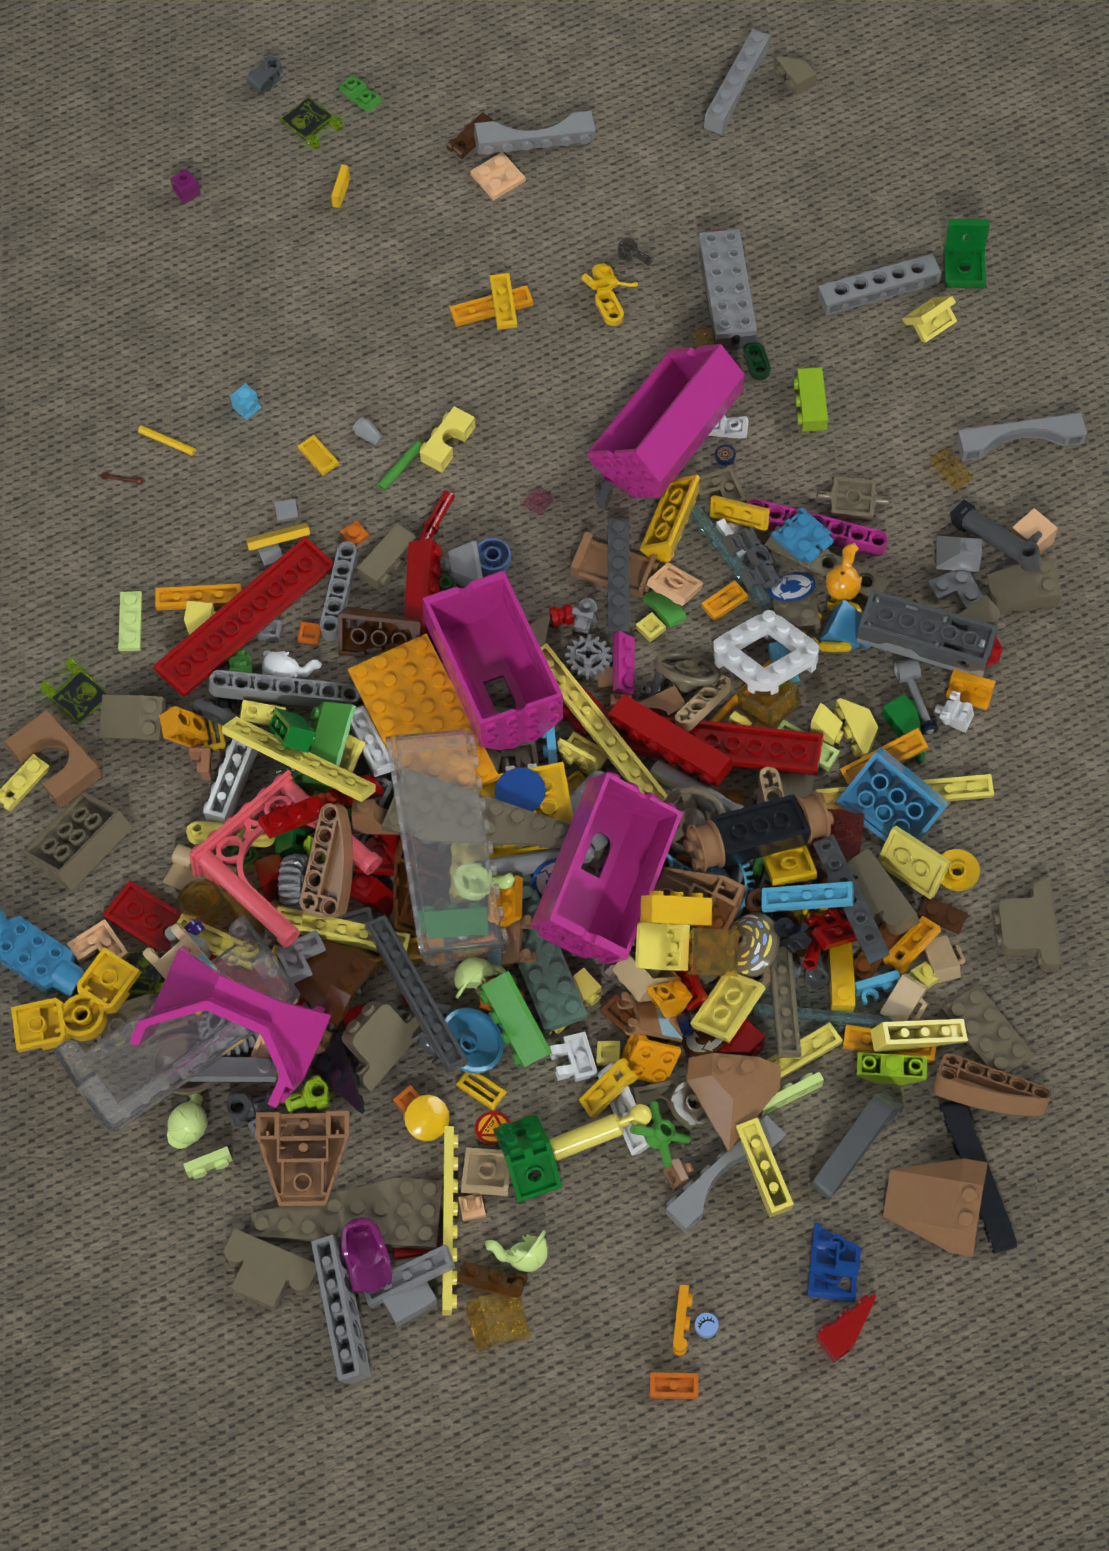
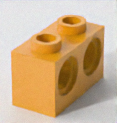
(183, 727)

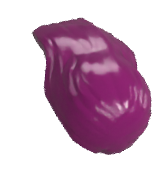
(365, 1255)

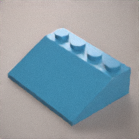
(892, 797)

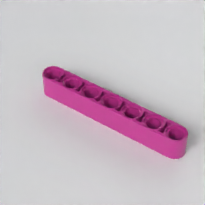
(847, 530)

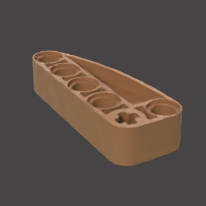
(337, 868)
(988, 1088)

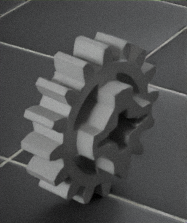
(578, 654)

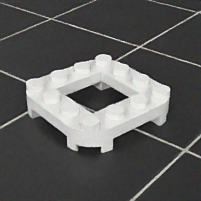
(767, 625)

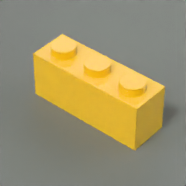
(676, 909)

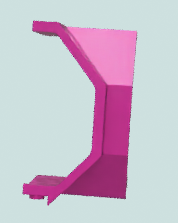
(286, 1028)

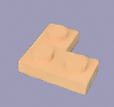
(94, 940)

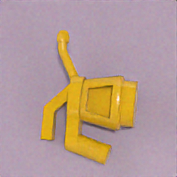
(604, 279)

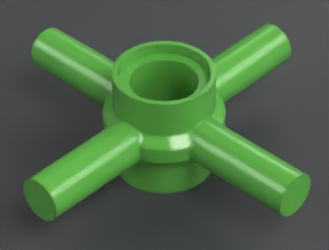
(660, 1134)

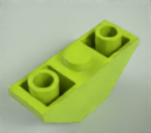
(891, 1068)

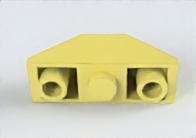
(858, 726)

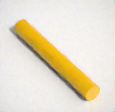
(166, 440)

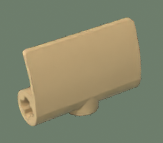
(181, 870)

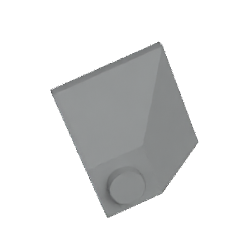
(958, 553)
(463, 564)

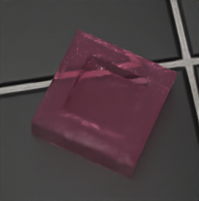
(538, 501)

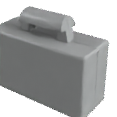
(409, 1304)

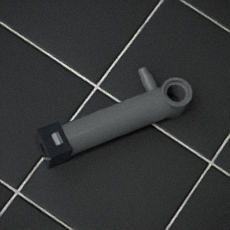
(1027, 552)

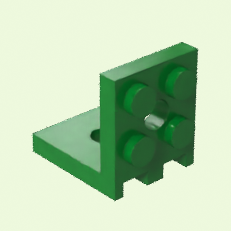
(965, 251)
(525, 1150)

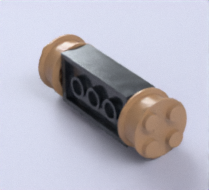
(758, 831)

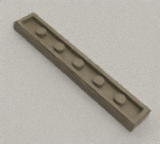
(785, 1005)

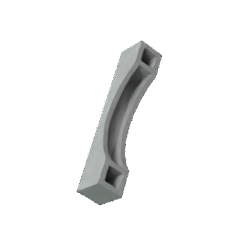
(746, 63)
(494, 137)
(1063, 430)
(688, 1207)

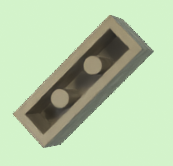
(386, 557)

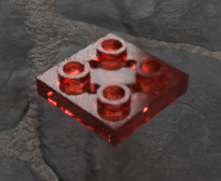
(852, 822)

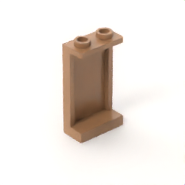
(592, 566)

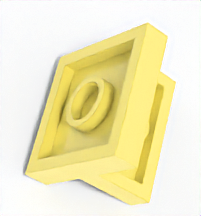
(932, 317)

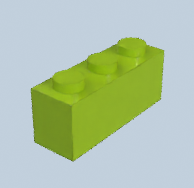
(811, 399)

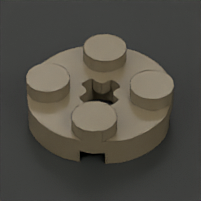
(682, 1111)

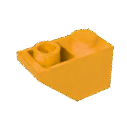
(669, 997)

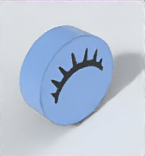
(706, 1325)

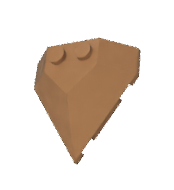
(732, 1089)

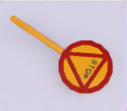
(485, 1125)

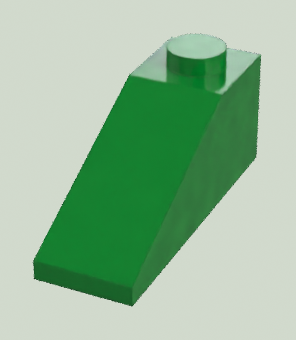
(903, 718)

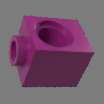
(185, 186)

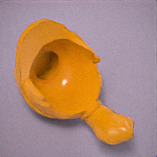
(843, 579)

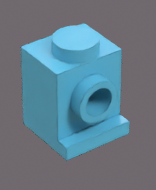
(245, 401)

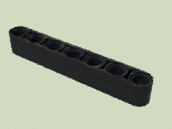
(967, 1146)

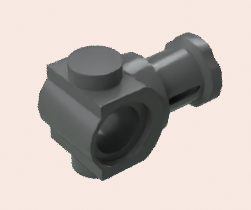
(250, 1104)

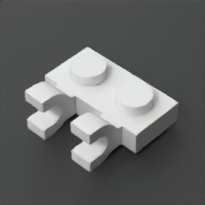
(579, 1055)

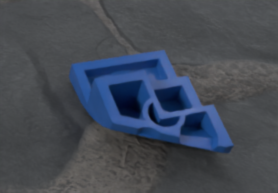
(832, 1257)

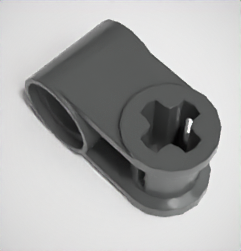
(265, 77)

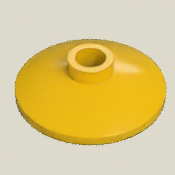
(966, 864)

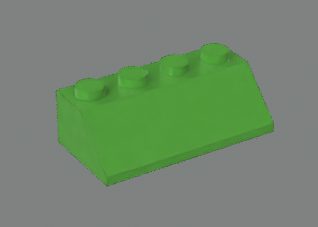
(331, 728)
(514, 1019)

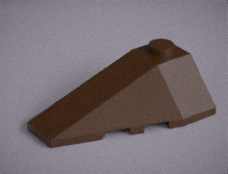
(372, 631)

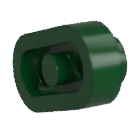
(757, 362)

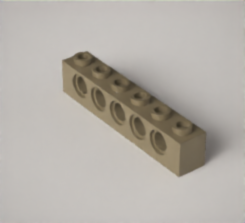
(818, 571)

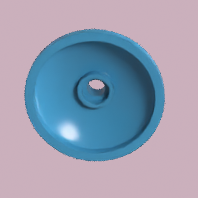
(479, 1035)

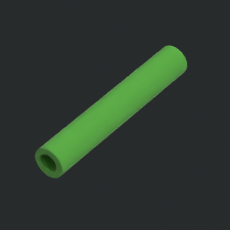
(400, 465)

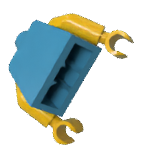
(842, 627)

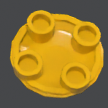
(426, 1117)

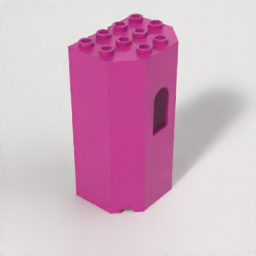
(667, 419)
(488, 638)
(602, 913)

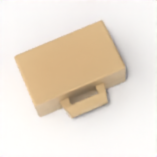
(943, 959)
(905, 999)

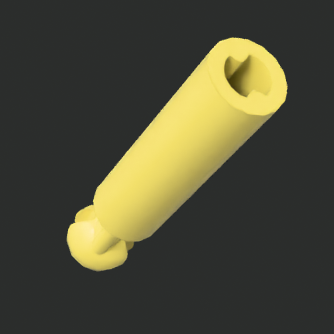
(597, 1132)

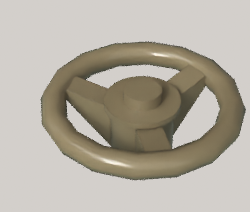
(685, 672)
(692, 813)

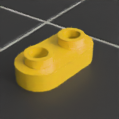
(610, 308)

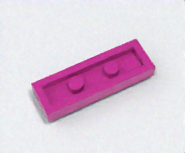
(623, 663)

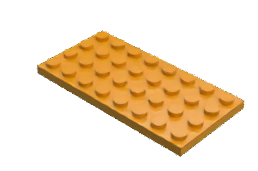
(413, 694)

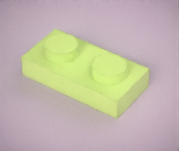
(198, 1167)

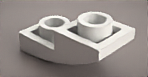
(731, 427)

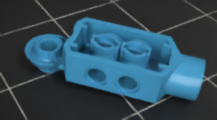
(38, 957)

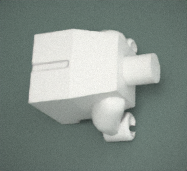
(956, 712)

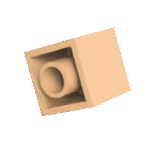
(1034, 522)

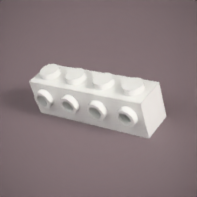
(230, 782)

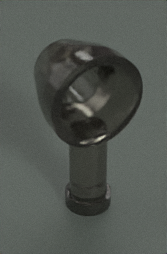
(630, 246)

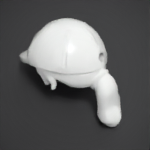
(281, 665)

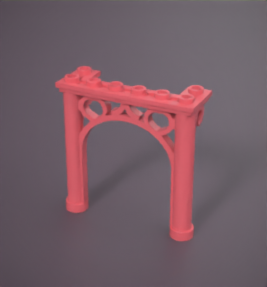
(203, 861)

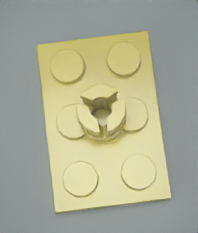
(913, 862)
(727, 1006)

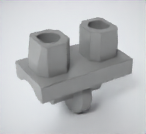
(585, 615)

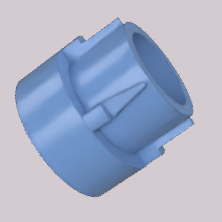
(496, 550)

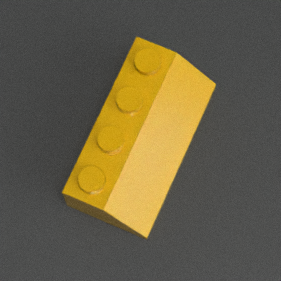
(670, 518)

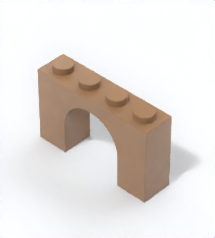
(47, 732)

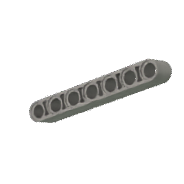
(274, 684)

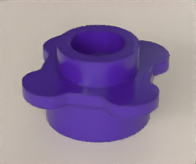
(194, 927)

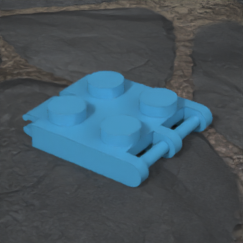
(803, 536)

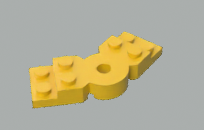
(101, 993)

